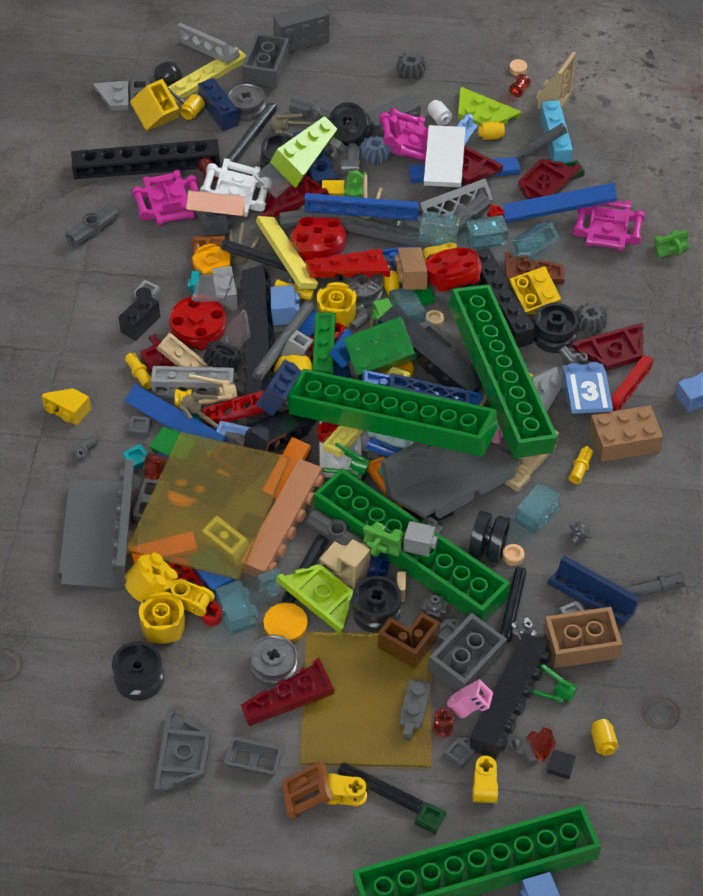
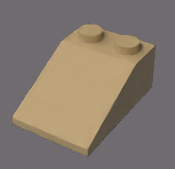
(560, 83)

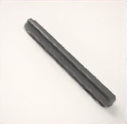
(278, 347)

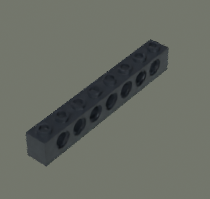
(143, 159)

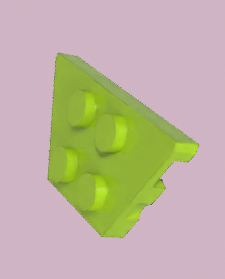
(484, 109)
(320, 593)

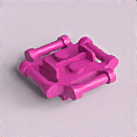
(405, 137)
(166, 198)
(610, 226)

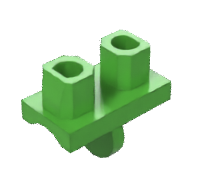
(354, 184)
(672, 243)
(381, 541)

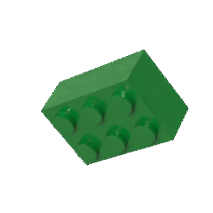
(380, 347)

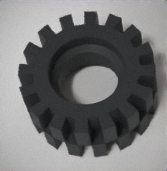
(222, 355)

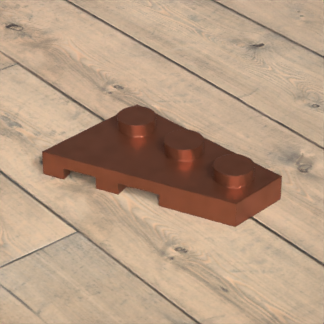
(519, 265)

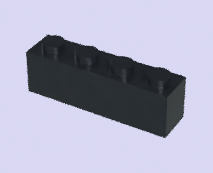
(277, 432)

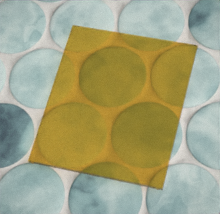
(209, 505)
(364, 713)

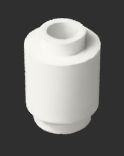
(439, 112)

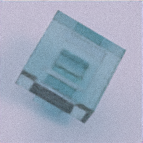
(268, 582)

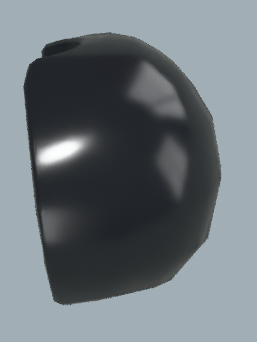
(168, 72)

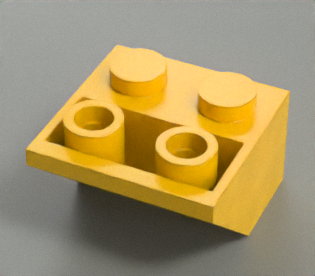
(155, 105)
(535, 290)

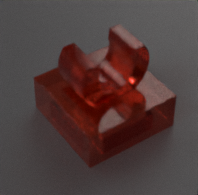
(154, 466)
(542, 743)

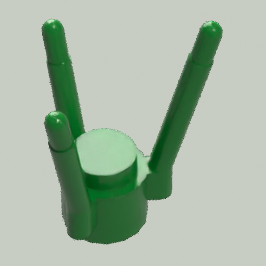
(358, 463)
(564, 689)

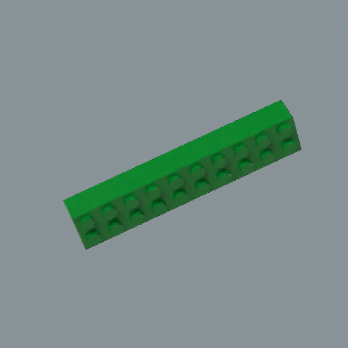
(502, 372)
(393, 412)
(446, 571)
(486, 859)

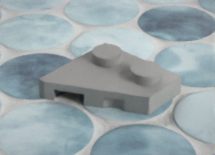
(114, 94)
(548, 385)

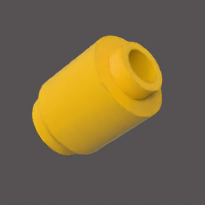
(192, 107)
(491, 130)
(604, 737)

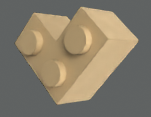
(347, 562)

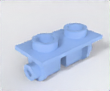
(470, 126)

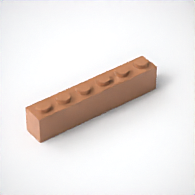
(284, 517)

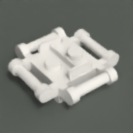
(236, 184)

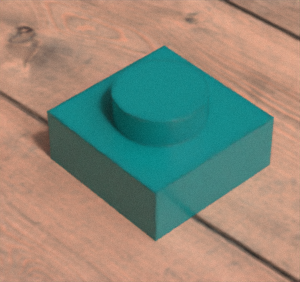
(193, 281)
(137, 454)

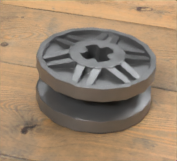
(248, 100)
(366, 288)
(273, 659)

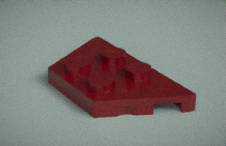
(478, 166)
(546, 178)
(292, 197)
(614, 347)

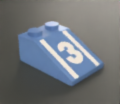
(586, 388)

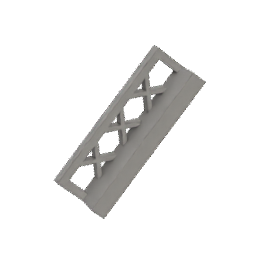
(206, 44)
(453, 194)
(175, 377)

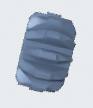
(375, 150)

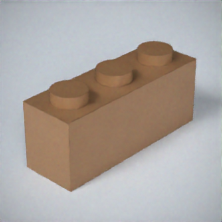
(411, 268)

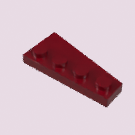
(302, 689)

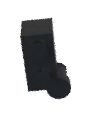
(139, 314)

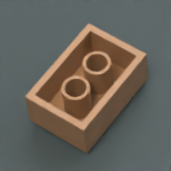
(625, 433)
(582, 637)

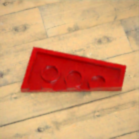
(363, 262)

